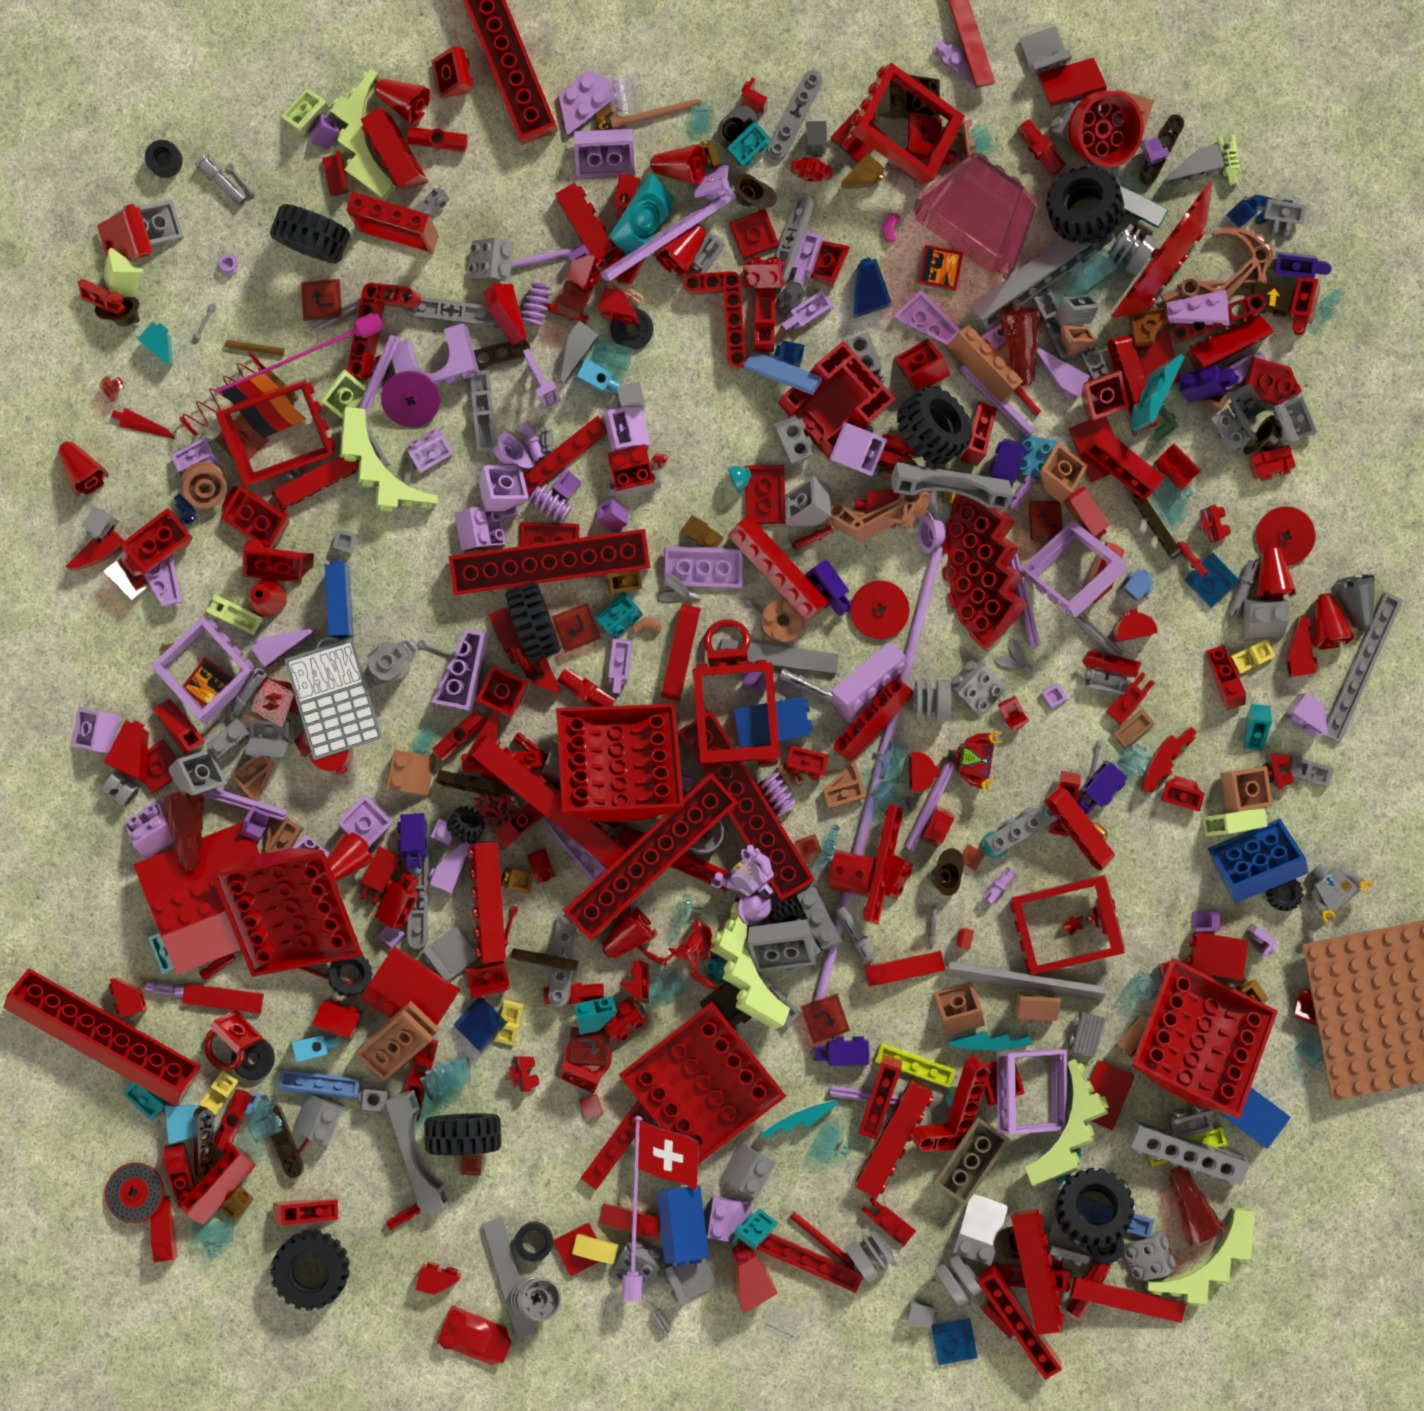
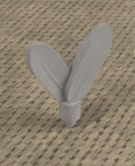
(679, 593)
(1018, 661)
(932, 937)

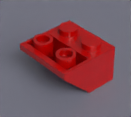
(630, 467)

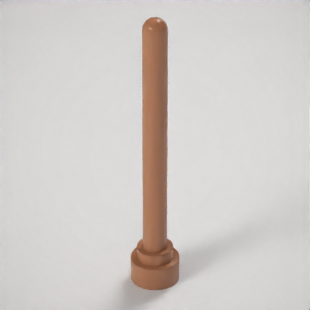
(619, 122)

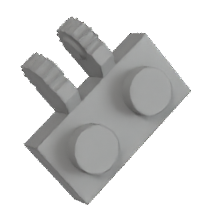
(1284, 212)

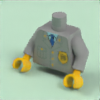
(1335, 889)

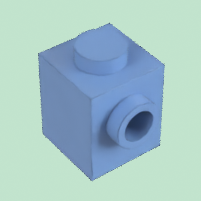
(1138, 584)

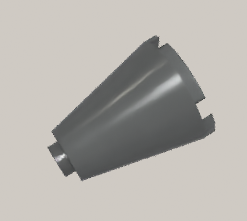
(1358, 599)

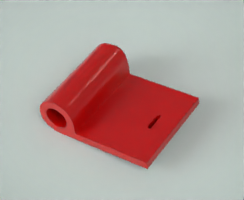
(126, 234)

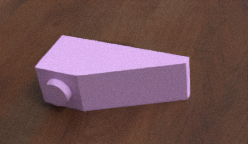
(1065, 376)
(276, 646)
(449, 870)

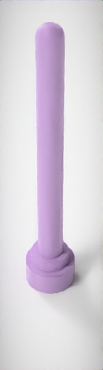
(541, 258)

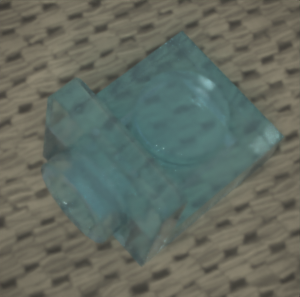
(701, 118)
(982, 140)
(1332, 299)
(426, 739)
(884, 795)
(1310, 1051)

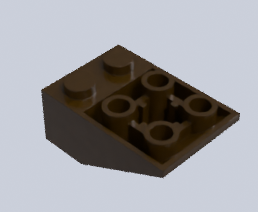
(899, 102)

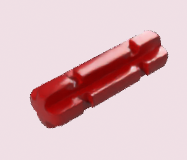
(522, 659)
(528, 745)
(216, 966)
(403, 1216)

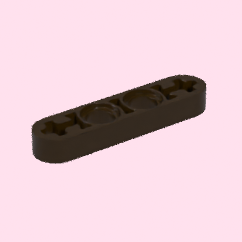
(1177, 131)
(492, 352)
(1157, 526)
(471, 784)
(544, 959)
(287, 1139)
(207, 1142)

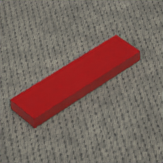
(223, 998)

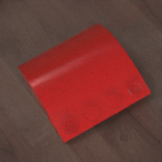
(846, 395)

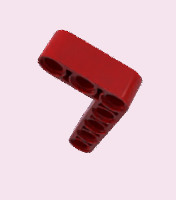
(376, 304)
(730, 311)
(961, 1114)

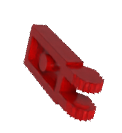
(101, 297)
(505, 631)
(1112, 663)
(1127, 702)
(890, 1222)

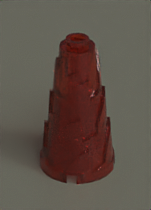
(1021, 339)
(186, 826)
(1196, 1214)

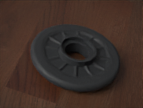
(635, 340)
(264, 1064)

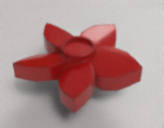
(1073, 924)

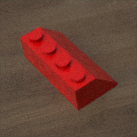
(393, 149)
(1229, 342)

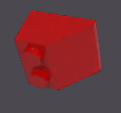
(922, 365)
(1104, 395)
(338, 1018)

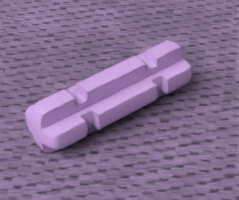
(1022, 492)
(163, 988)

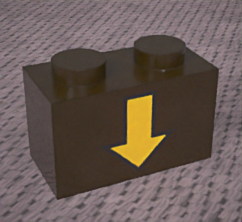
(1277, 299)

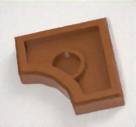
(1147, 325)

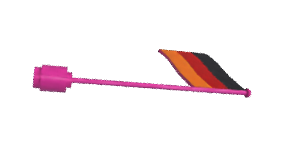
(279, 412)

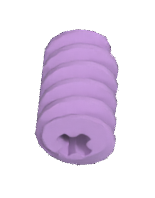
(535, 303)
(550, 503)
(777, 794)

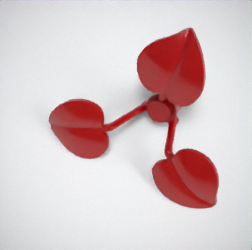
(692, 946)

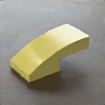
(1252, 656)
(512, 1014)
(219, 1092)
(595, 1249)

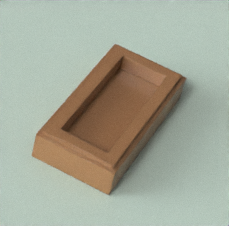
(1133, 728)

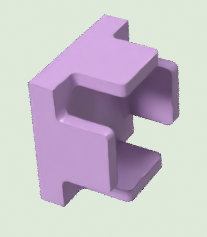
(366, 820)

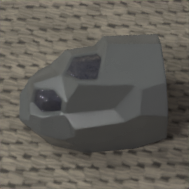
(789, 297)

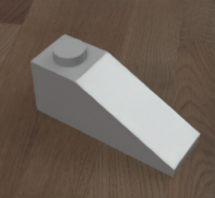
(578, 345)

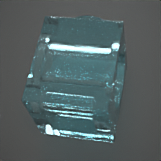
(1134, 759)
(1137, 979)

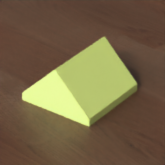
(305, 111)
(122, 275)
(343, 393)

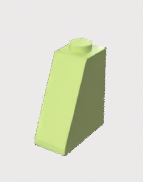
(1234, 822)

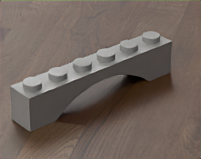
(915, 479)
(429, 1190)

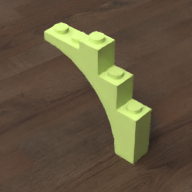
(353, 139)
(390, 490)
(740, 971)
(1085, 1108)
(1216, 1267)

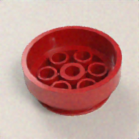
(1126, 128)

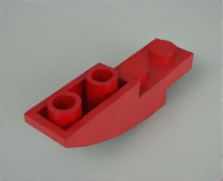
(1160, 763)

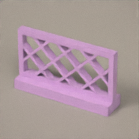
(546, 392)

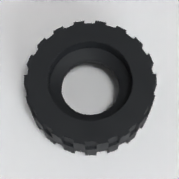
(349, 989)

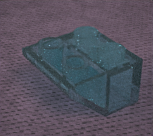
(446, 1077)

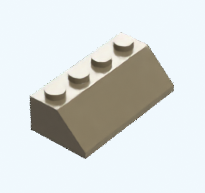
(971, 1161)

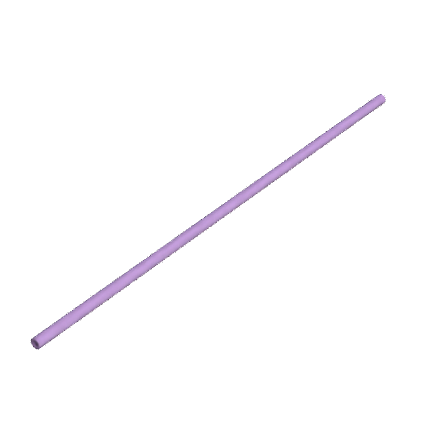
(888, 735)

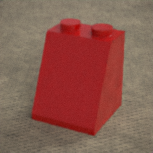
(1217, 955)
(751, 1278)

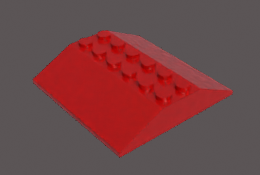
(619, 762)
(188, 902)
(286, 911)
(1204, 1040)
(703, 1081)

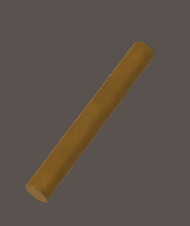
(255, 347)

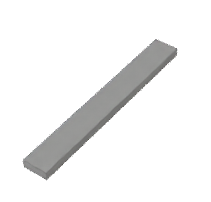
(1362, 666)
(1026, 981)

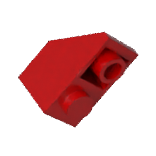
(586, 269)
(616, 306)
(128, 997)
(435, 1279)

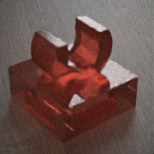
(111, 388)

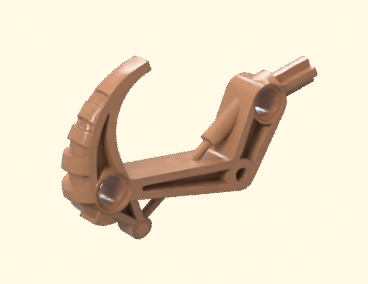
(1252, 244)
(863, 525)

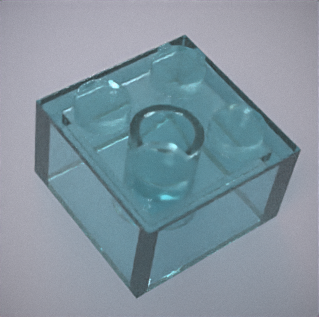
(1092, 272)

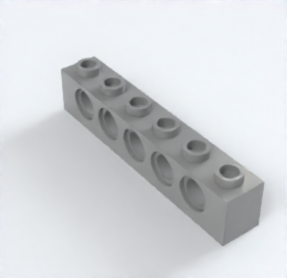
(1143, 1132)

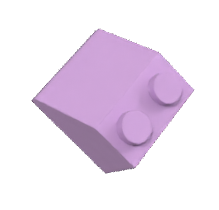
(502, 487)
(95, 730)
(726, 1216)

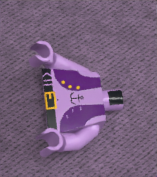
(748, 875)

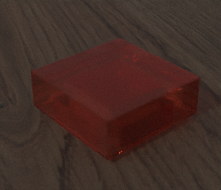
(972, 857)
(471, 1165)

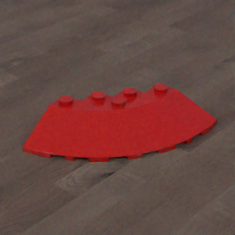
(1168, 258)
(981, 570)

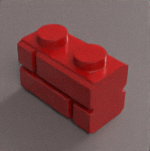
(1272, 462)

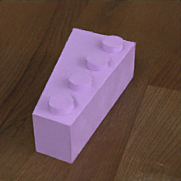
(464, 672)
(867, 682)

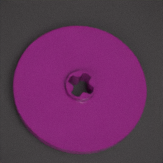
(403, 386)

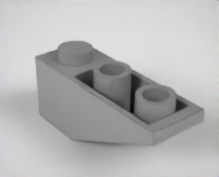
(1204, 161)

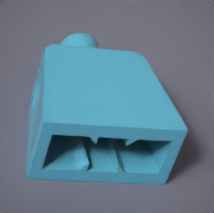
(588, 373)
(303, 1047)
(180, 1121)

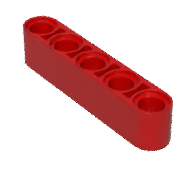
(1248, 311)
(1126, 359)
(314, 481)
(680, 652)
(873, 719)
(1080, 828)

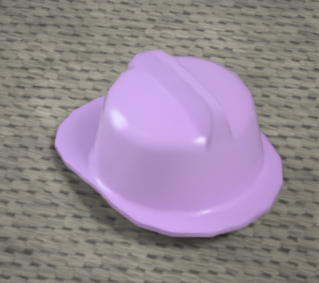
(512, 451)
(930, 533)
(754, 908)

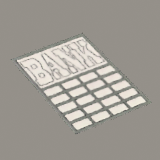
(333, 698)

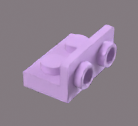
(429, 450)
(197, 452)
(1268, 943)

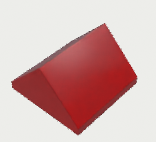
(829, 263)

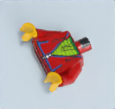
(975, 759)

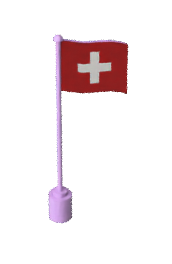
(666, 1157)

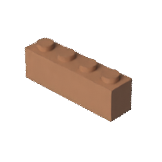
(984, 363)

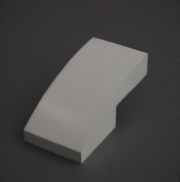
(1311, 771)

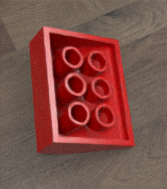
(407, 980)

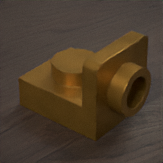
(712, 156)
(516, 880)
(1253, 990)
(236, 1203)

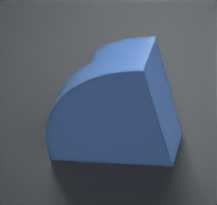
(251, 1105)

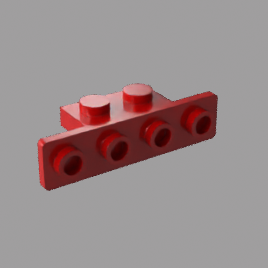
(470, 764)

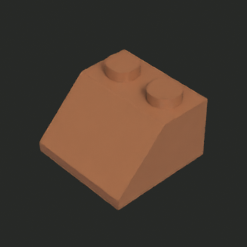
(1062, 472)
(411, 772)
(1246, 789)
(959, 1008)
(1037, 1008)

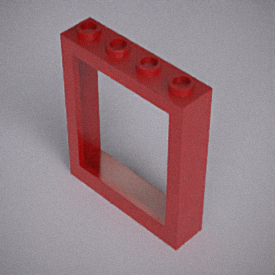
(889, 149)
(392, 222)
(237, 449)
(740, 754)
(1108, 913)

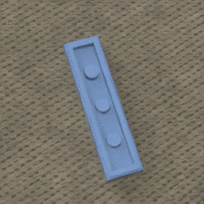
(782, 372)
(319, 1084)
(1102, 1214)

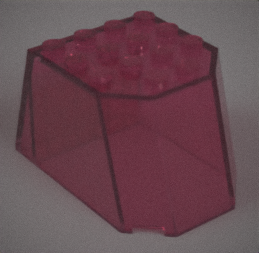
(979, 213)

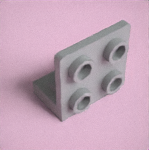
(1044, 50)

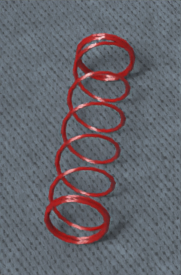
(184, 421)

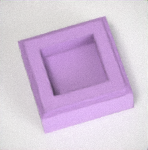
(1054, 696)
(390, 936)

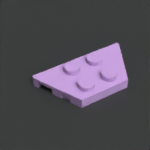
(584, 99)

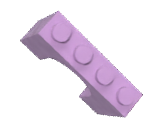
(460, 362)

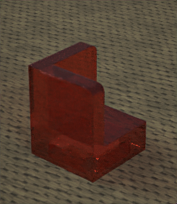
(809, 846)

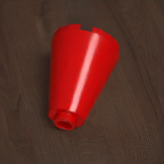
(403, 98)
(681, 164)
(681, 251)
(82, 471)
(1274, 575)
(271, 602)
(1330, 624)
(348, 855)
(628, 933)

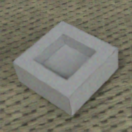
(344, 541)

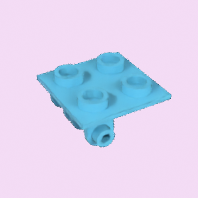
(1035, 455)

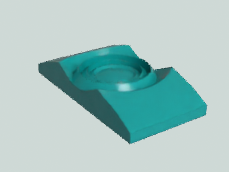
(642, 216)
(1154, 394)

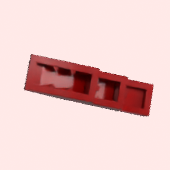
(421, 1062)

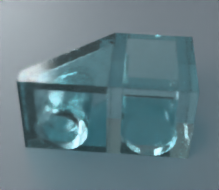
(612, 355)
(263, 1120)

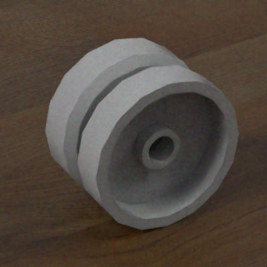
(958, 1280)

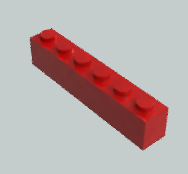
(778, 568)
(487, 901)
(893, 1138)
(1037, 1271)
(1019, 1322)

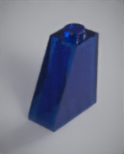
(870, 289)

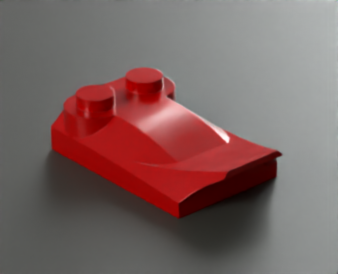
(254, 516)
(154, 543)
(275, 563)
(474, 1336)

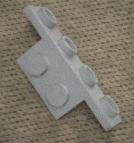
(1020, 828)

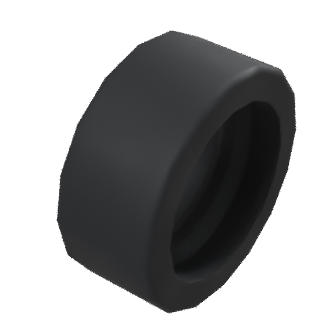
(533, 1256)

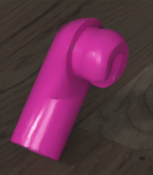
(888, 225)

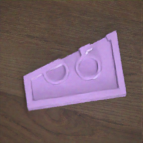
(1201, 308)
(927, 318)
(165, 582)

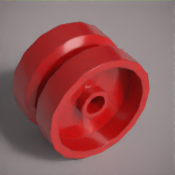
(896, 451)

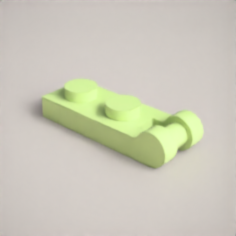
(235, 615)

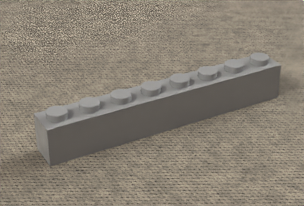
(1032, 279)

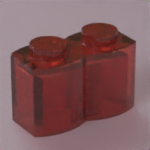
(573, 300)

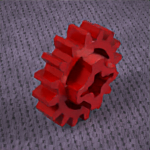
(811, 170)
(486, 808)

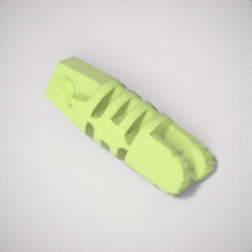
(1230, 160)

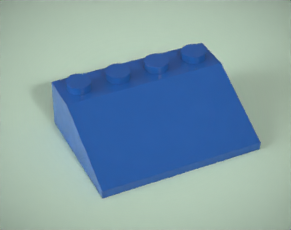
(1258, 860)

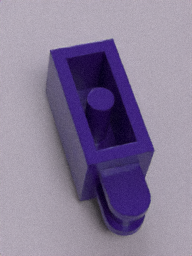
(1299, 265)
(1206, 383)
(1008, 460)
(831, 586)
(1101, 786)
(413, 838)
(844, 1052)

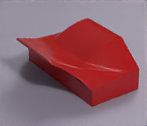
(1183, 793)
(705, 931)

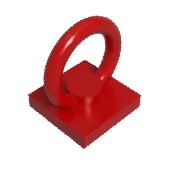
(850, 143)
(728, 654)
(236, 1034)
(581, 1075)

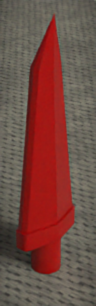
(134, 421)

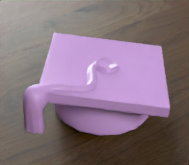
(714, 184)

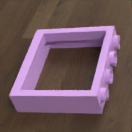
(1054, 549)
(228, 693)
(1006, 1091)

